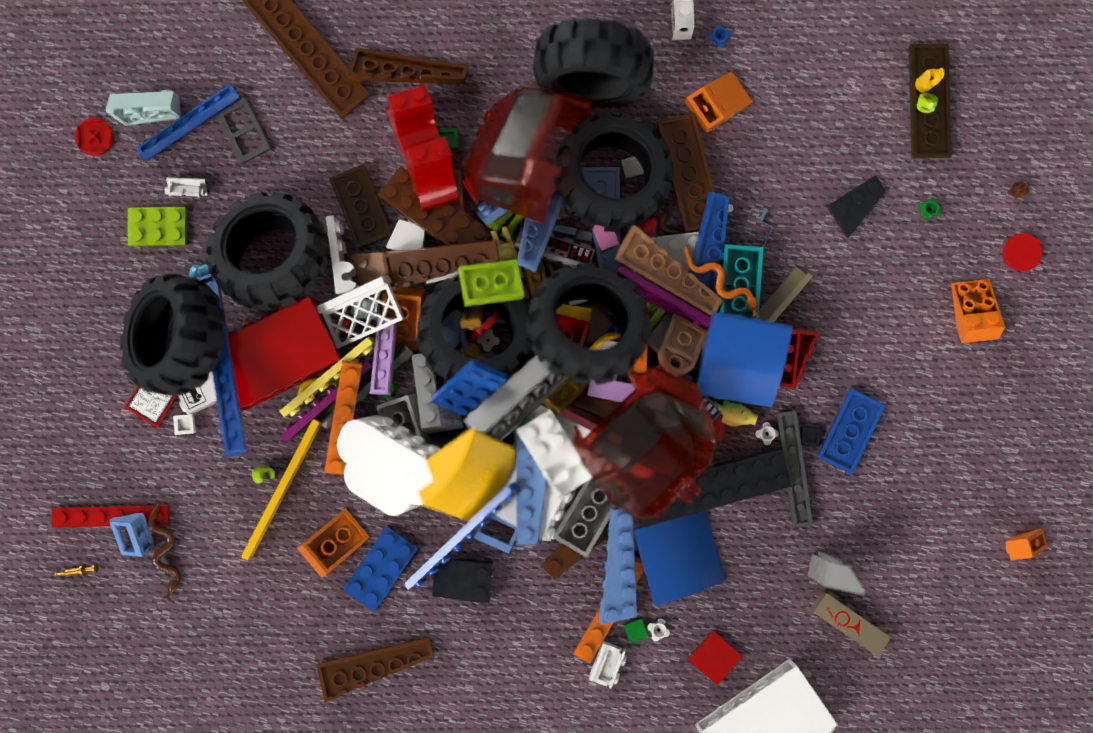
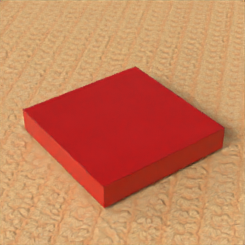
(714, 657)

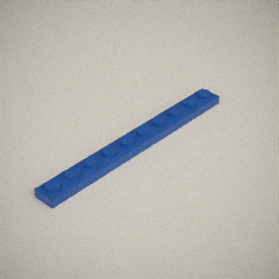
(226, 390)

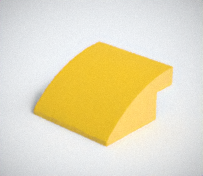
(468, 474)

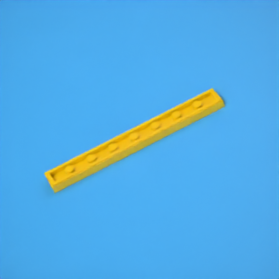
(281, 489)

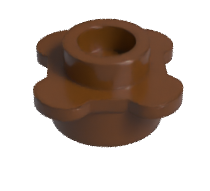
(1019, 189)

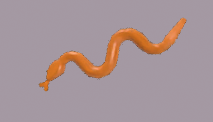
(751, 301)

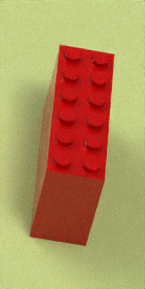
(281, 352)

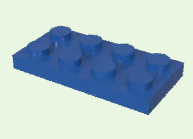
(469, 388)
(850, 431)
(380, 568)

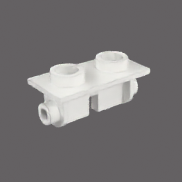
(186, 187)

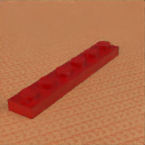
(101, 515)

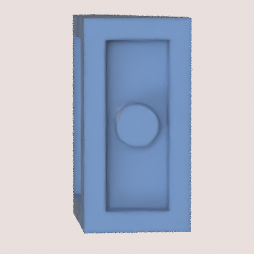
(138, 532)
(496, 542)

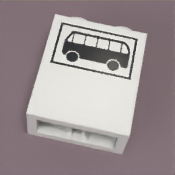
(200, 398)

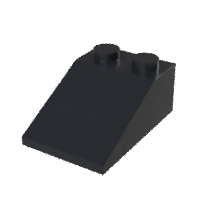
(463, 580)

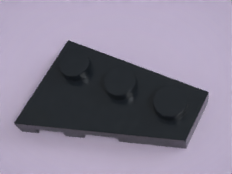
(856, 204)

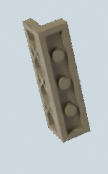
(784, 295)

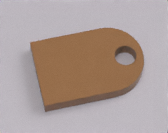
(681, 343)

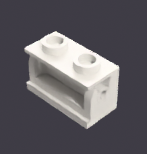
(607, 664)

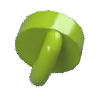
(927, 102)

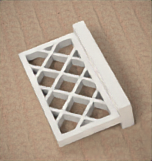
(351, 298)

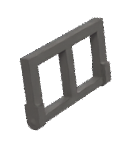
(255, 125)

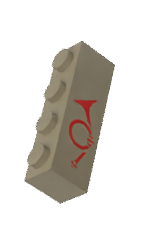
(850, 623)

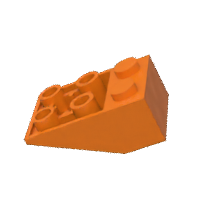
(718, 101)
(976, 311)

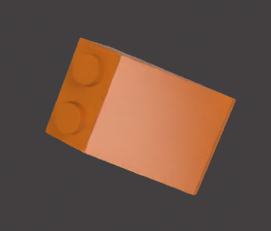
(410, 303)
(333, 543)

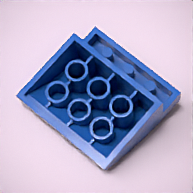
(743, 359)
(679, 557)

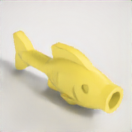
(736, 414)

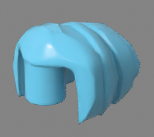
(199, 271)

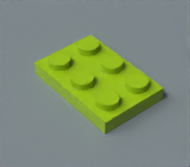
(157, 226)
(491, 282)

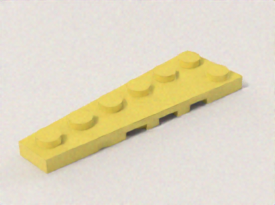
(322, 383)

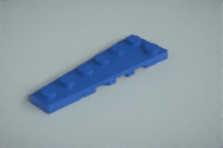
(711, 238)

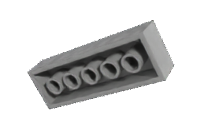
(515, 400)

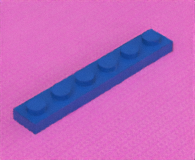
(187, 122)

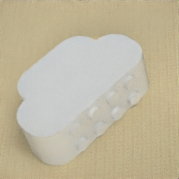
(385, 463)

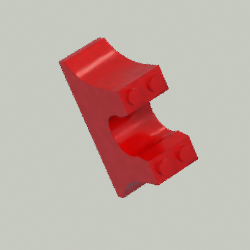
(421, 147)

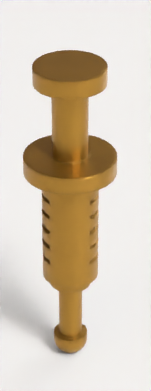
(81, 570)

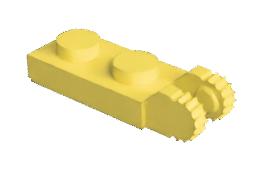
(506, 249)

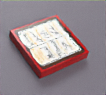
(150, 406)

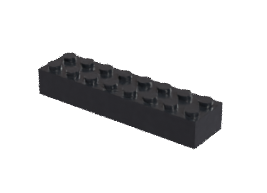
(731, 483)

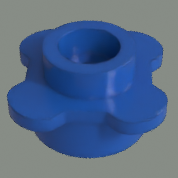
(719, 30)

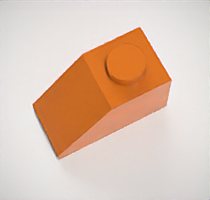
(1026, 545)

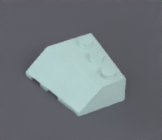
(144, 107)

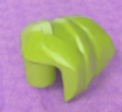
(259, 473)

